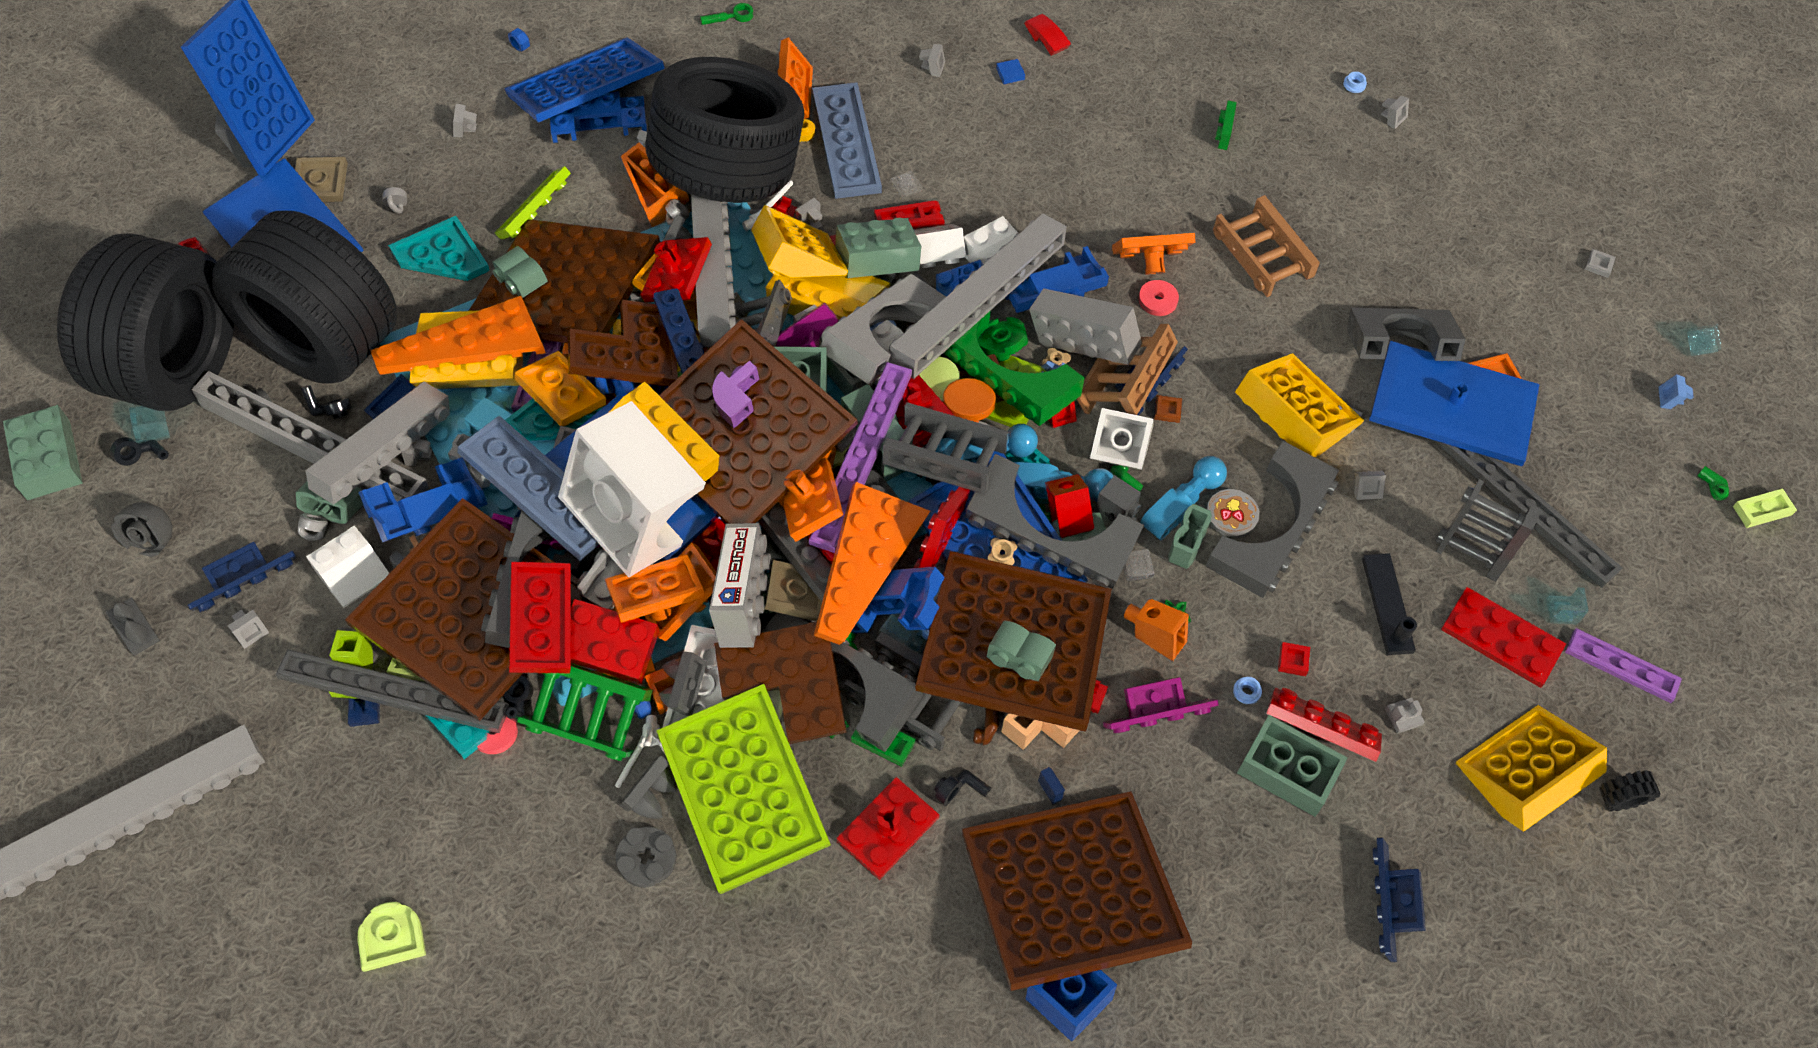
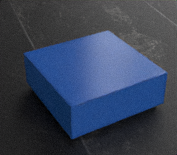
(1010, 71)

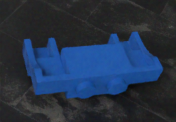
(601, 113)
(1074, 277)
(905, 593)

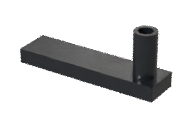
(1393, 622)

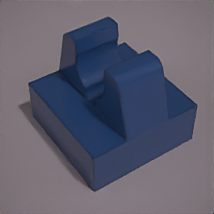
(363, 712)

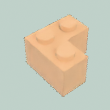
(1024, 730)

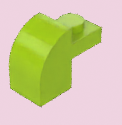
(352, 649)

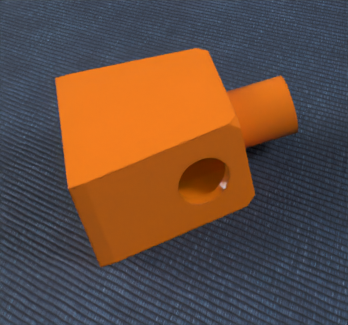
(1159, 627)

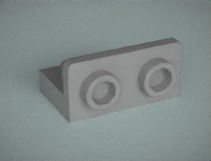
(592, 583)

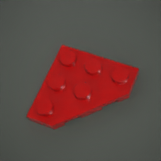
(941, 527)

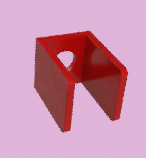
(1070, 505)

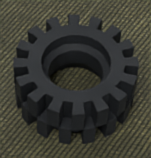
(1629, 791)

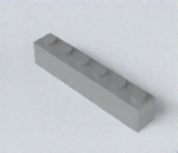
(377, 443)

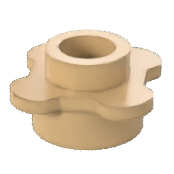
(1053, 354)
(998, 545)

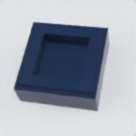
(1051, 785)

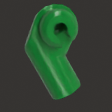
(1121, 472)
(1717, 484)

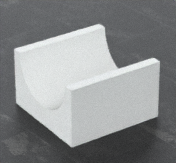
(626, 485)

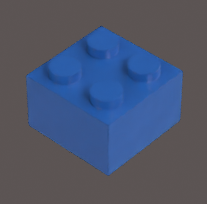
(1073, 1000)

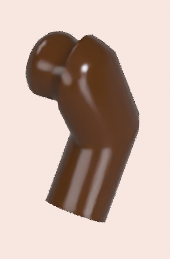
(985, 735)

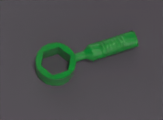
(720, 17)

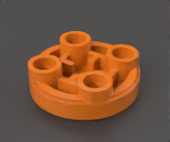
(969, 399)

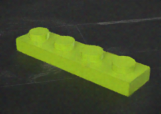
(528, 208)

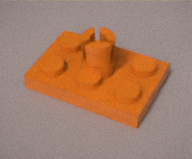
(797, 72)
(1153, 248)
(811, 499)
(655, 589)
(682, 612)

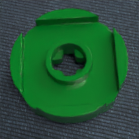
(1011, 340)

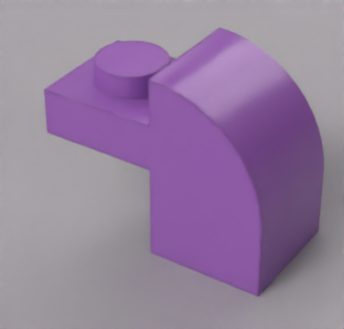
(730, 395)

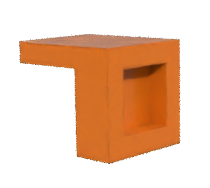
(658, 682)

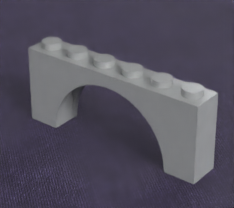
(851, 339)

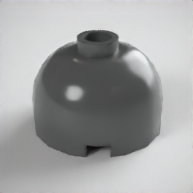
(141, 523)

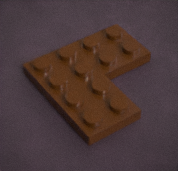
(636, 355)
(800, 669)

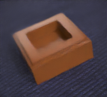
(1168, 409)

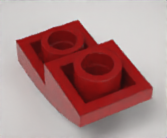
(1048, 32)

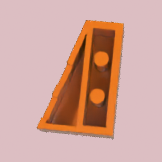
(649, 185)

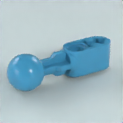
(1021, 443)
(1036, 474)
(1170, 508)

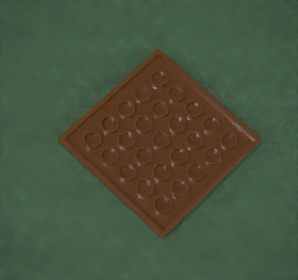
(585, 272)
(787, 431)
(435, 606)
(971, 609)
(1074, 890)

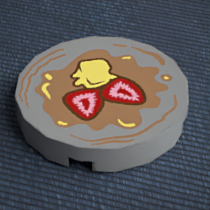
(1233, 513)

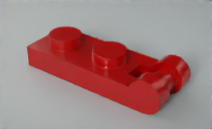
(914, 213)

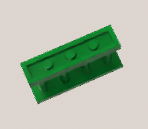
(606, 686)

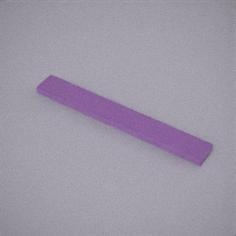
(865, 446)

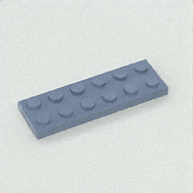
(846, 140)
(526, 480)

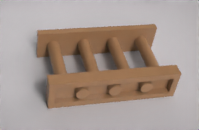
(1277, 230)
(1138, 383)

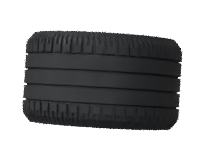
(724, 129)
(305, 296)
(142, 321)

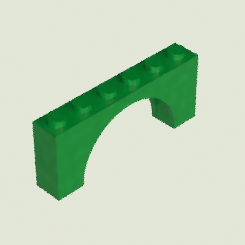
(1033, 394)

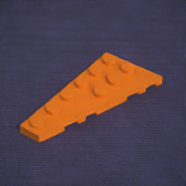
(468, 339)
(868, 547)

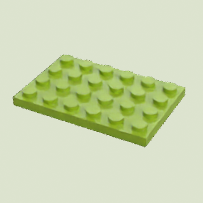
(742, 789)

